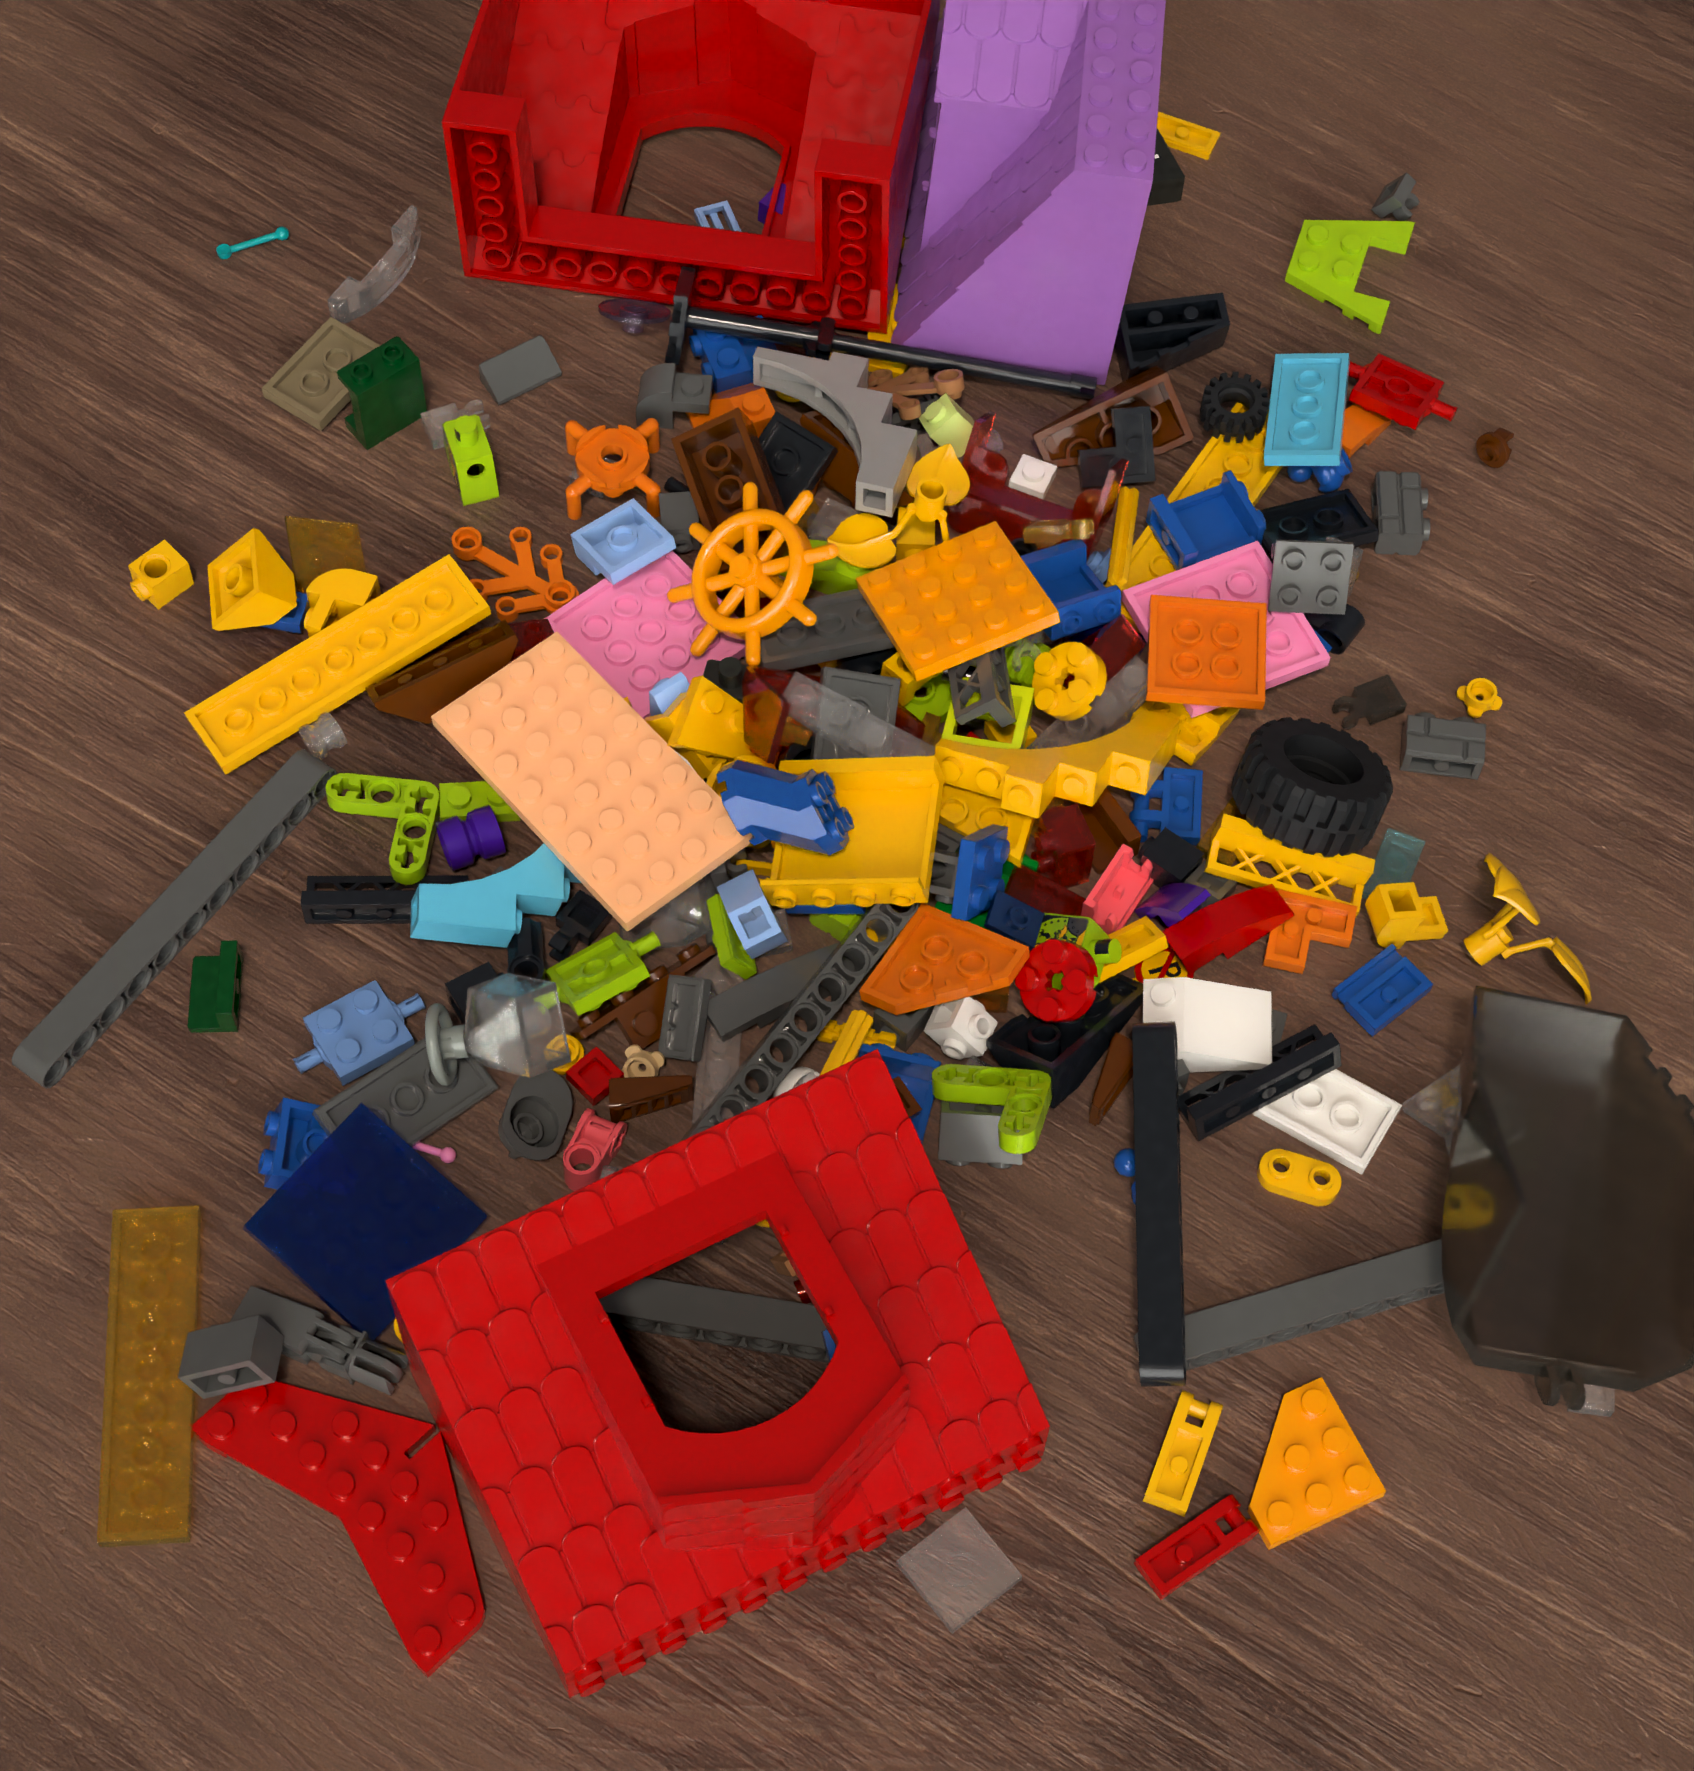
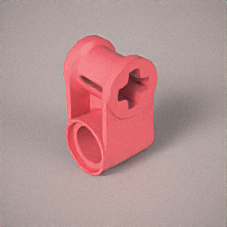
(593, 1143)

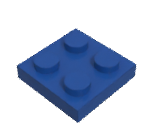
(979, 871)

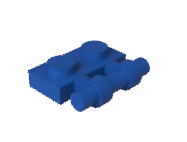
(1180, 805)

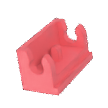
(1118, 891)

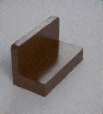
(1109, 829)

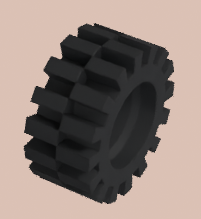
(1231, 423)

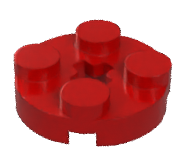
(1078, 981)

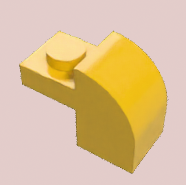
(337, 595)
(1403, 916)

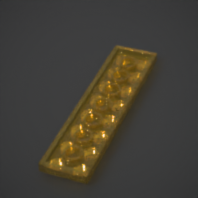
(145, 1404)

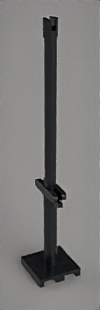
(819, 340)

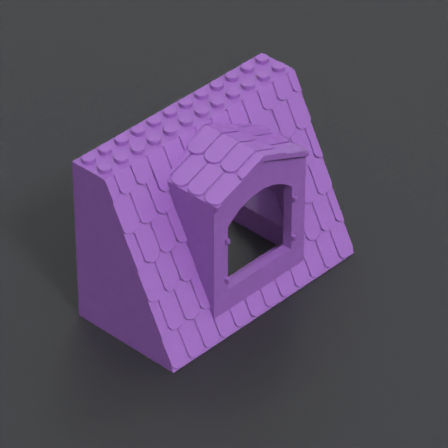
(1031, 181)

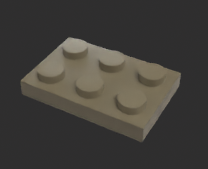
(309, 379)

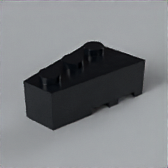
(1169, 332)

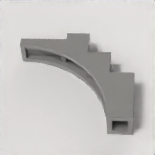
(862, 415)

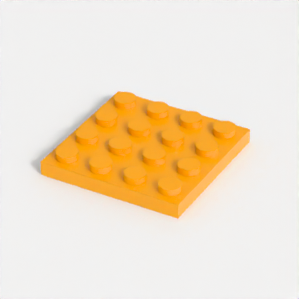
(957, 601)

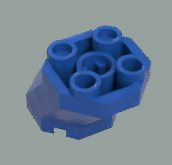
(785, 807)

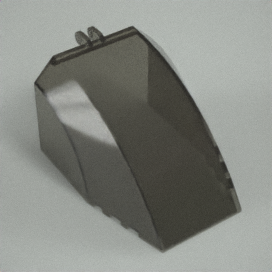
(1568, 1200)

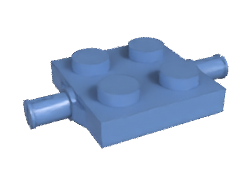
(358, 1032)

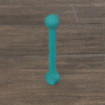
(224, 251)

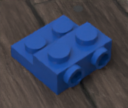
(726, 357)
(293, 1140)

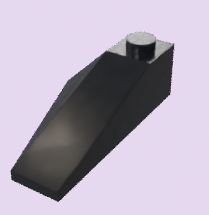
(1068, 1048)

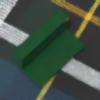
(216, 990)

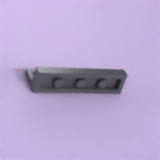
(991, 681)

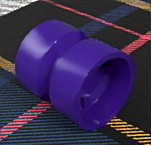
(471, 837)

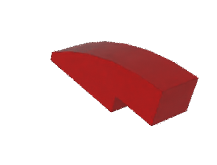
(1227, 926)

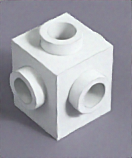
(961, 1027)

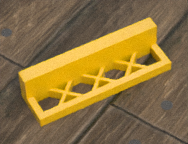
(1246, 841)

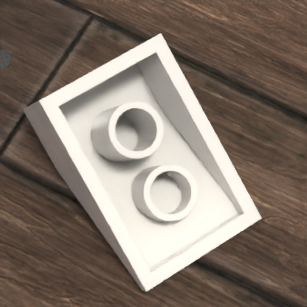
(1215, 1022)

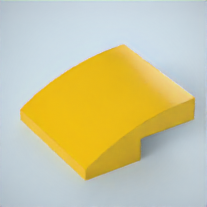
(1194, 733)

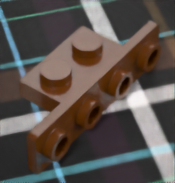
(641, 1010)

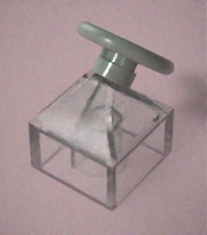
(508, 1026)

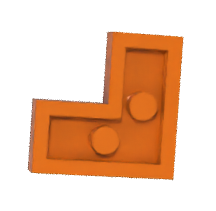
(1313, 920)

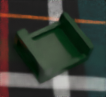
(383, 392)

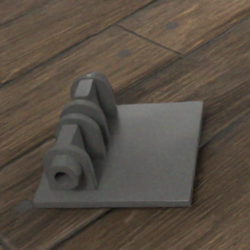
(1310, 576)

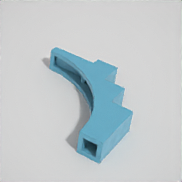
(491, 907)

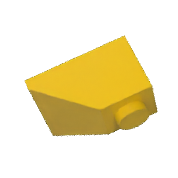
(250, 585)

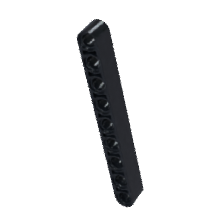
(1158, 1205)

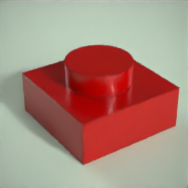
(592, 1075)

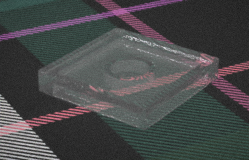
(959, 1570)

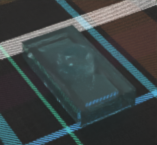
(1395, 860)

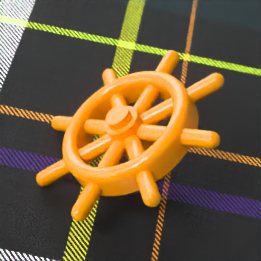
(752, 574)

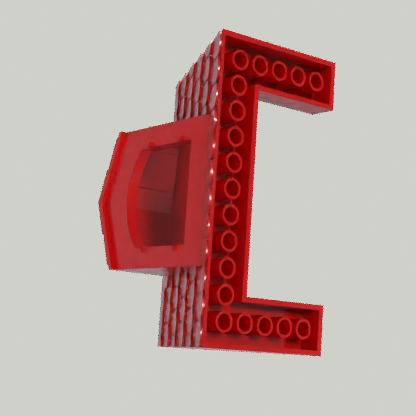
(570, 89)
(660, 1532)

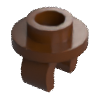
(1493, 447)

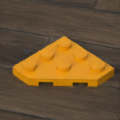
(1310, 1468)

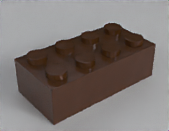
(717, 464)

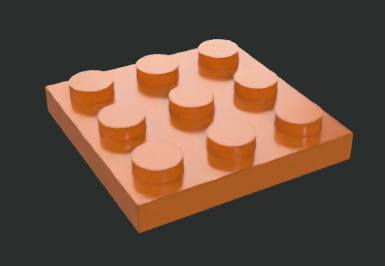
(1206, 652)

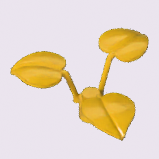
(933, 482)
(1494, 935)

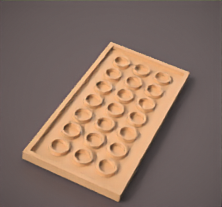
(592, 780)

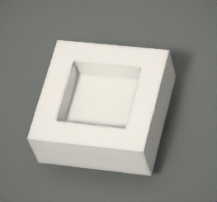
(1033, 476)

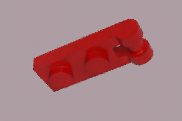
(1195, 1547)

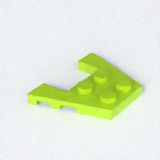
(1331, 260)

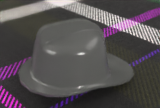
(536, 1116)

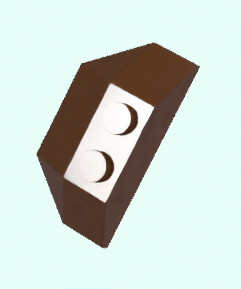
(843, 469)
(444, 674)

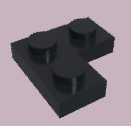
(1131, 442)

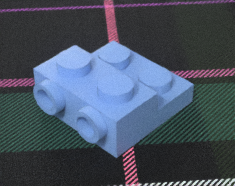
(622, 542)

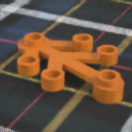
(516, 576)

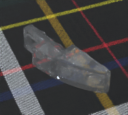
(1109, 712)
(848, 722)

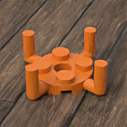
(612, 478)

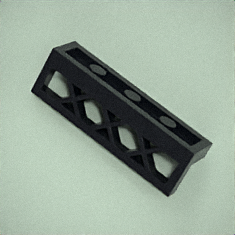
(360, 905)
(1262, 1086)

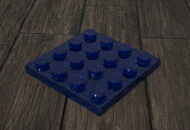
(361, 1216)

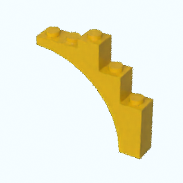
(1076, 772)

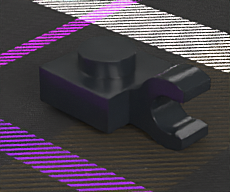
(579, 920)

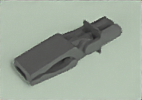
(334, 1348)

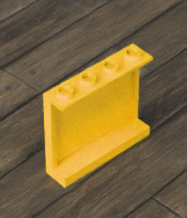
(892, 841)

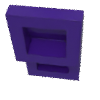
(1173, 902)

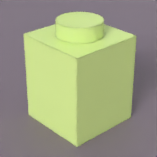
(948, 424)

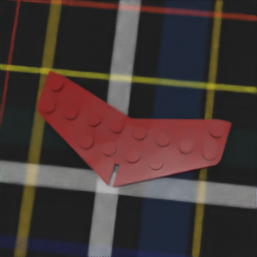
(392, 1506)

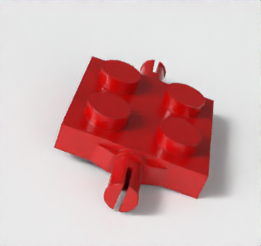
(1398, 392)

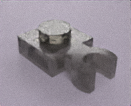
(1374, 700)

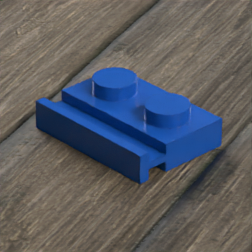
(1382, 990)

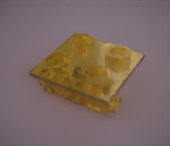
(321, 547)

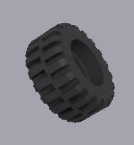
(1311, 787)

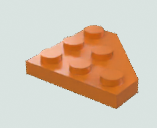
(941, 962)

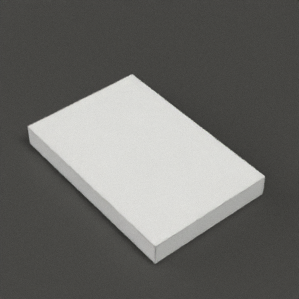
(1335, 1118)

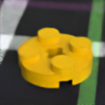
(1052, 670)

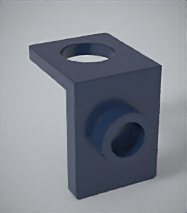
(1014, 919)

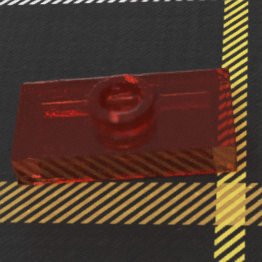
(1042, 893)

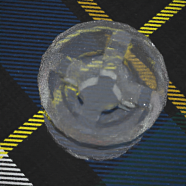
(323, 735)

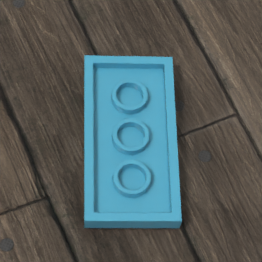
(1307, 409)

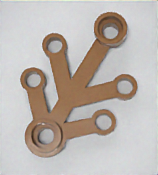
(916, 382)

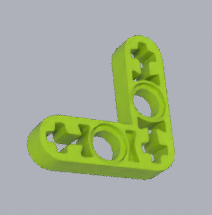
(401, 806)
(1022, 1092)

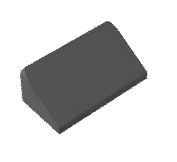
(519, 370)

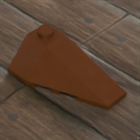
(1092, 422)

